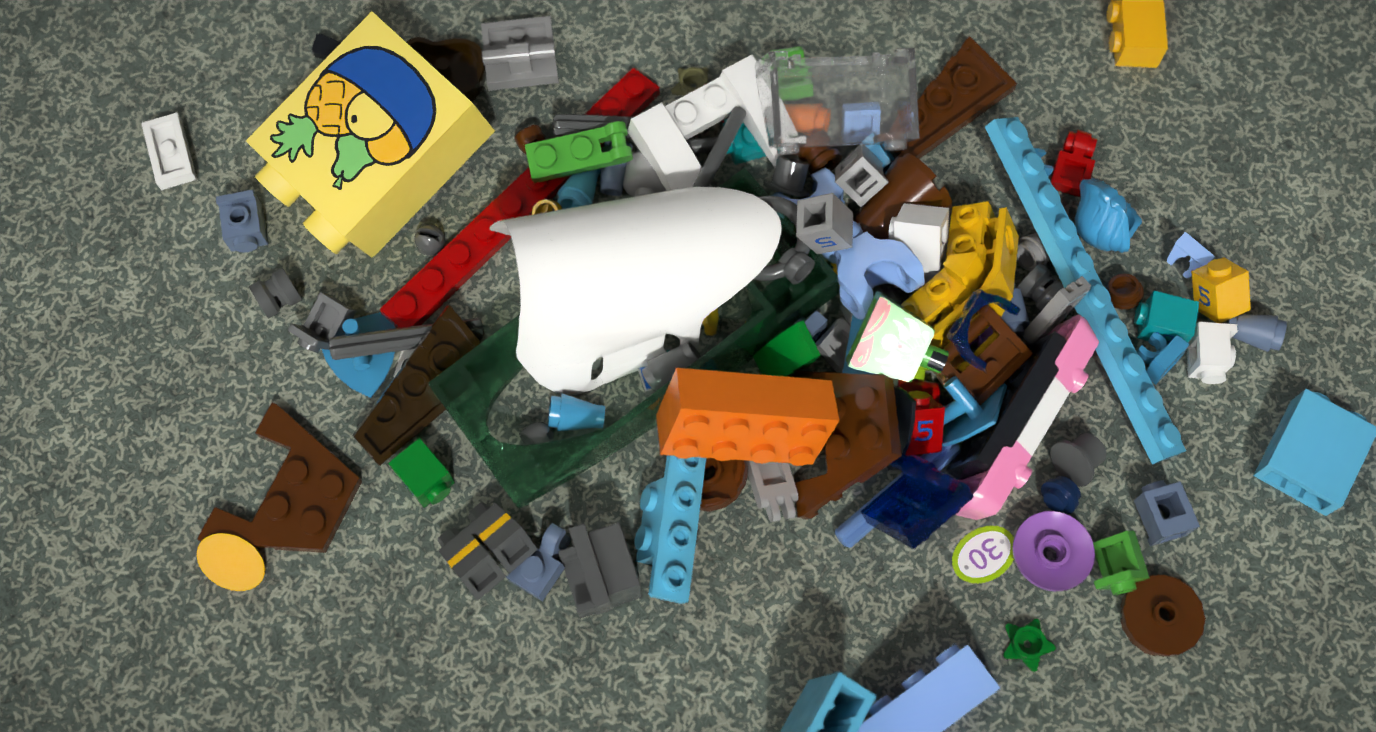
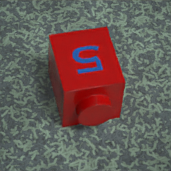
(928, 425)

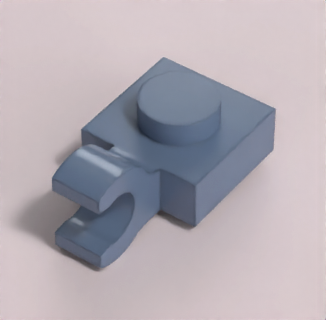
(542, 568)

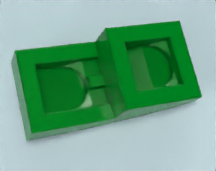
(788, 352)

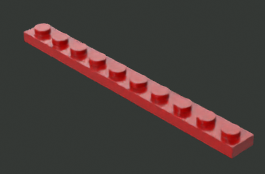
(477, 243)

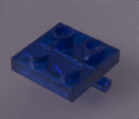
(916, 501)

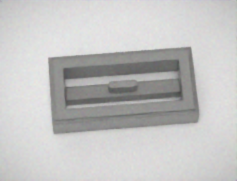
(1056, 310)

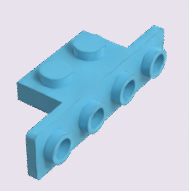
(671, 527)

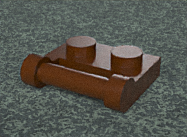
(1001, 352)

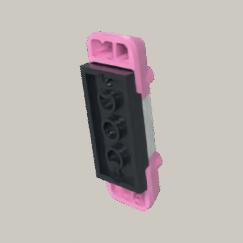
(1034, 394)

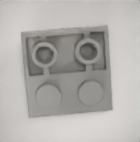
(519, 53)

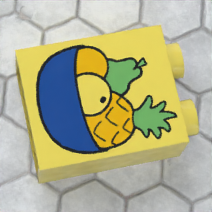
(367, 139)

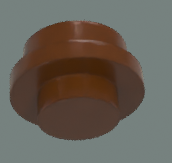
(1125, 291)

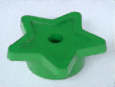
(1033, 634)

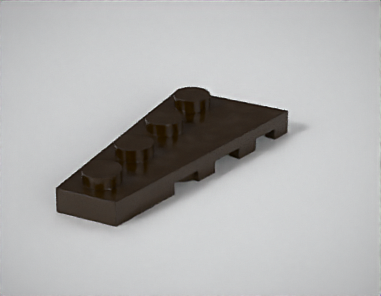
(408, 400)

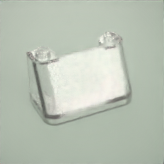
(838, 100)

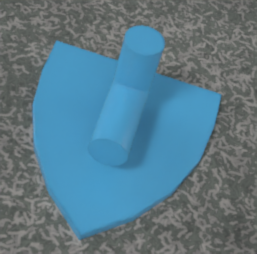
(364, 372)
(965, 415)

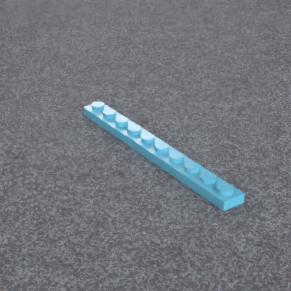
(1071, 262)

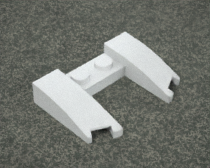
(664, 129)

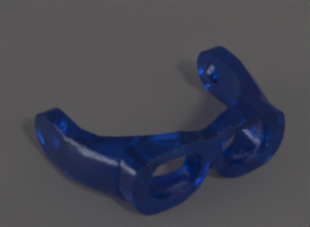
(959, 331)

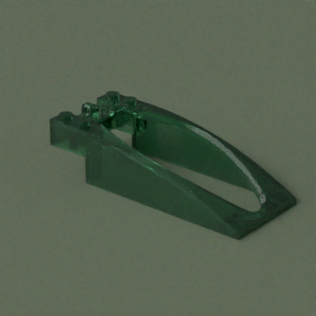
(533, 470)

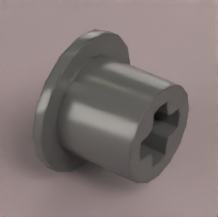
(789, 177)
(1078, 458)

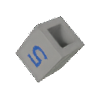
(824, 223)

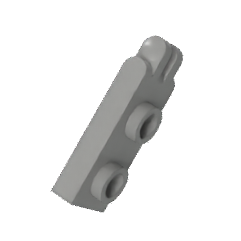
(773, 486)

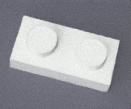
(169, 151)

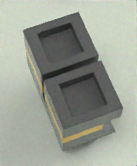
(492, 531)

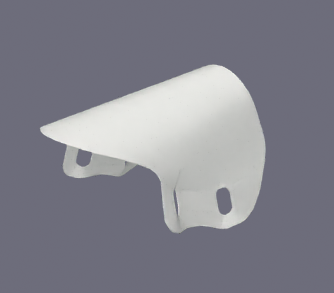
(628, 274)

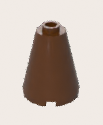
(908, 183)

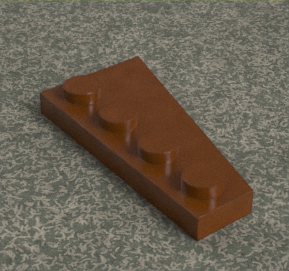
(958, 96)

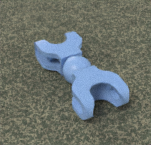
(870, 259)

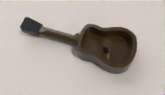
(454, 58)

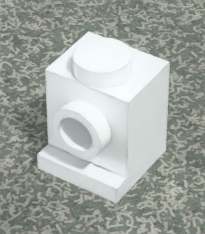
(1211, 352)

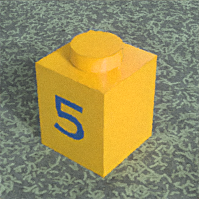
(1221, 290)

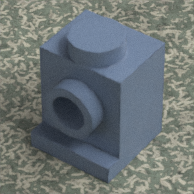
(242, 221)
(1179, 515)

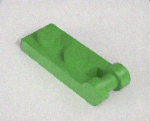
(578, 152)

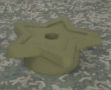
(690, 76)

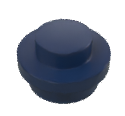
(1061, 494)

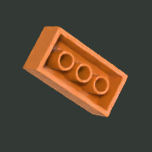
(746, 417)

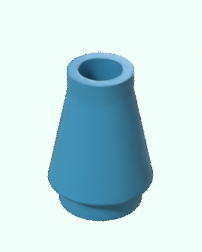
(574, 414)

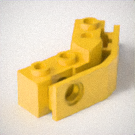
(978, 256)

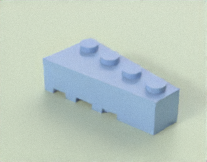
(934, 699)

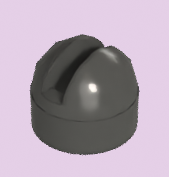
(428, 244)
(536, 433)

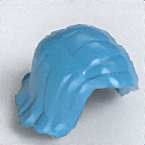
(1105, 217)

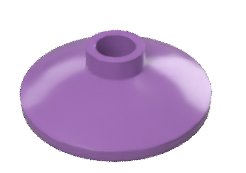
(1069, 541)

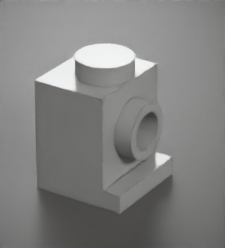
(860, 175)

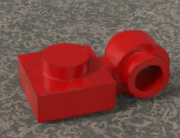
(1074, 162)

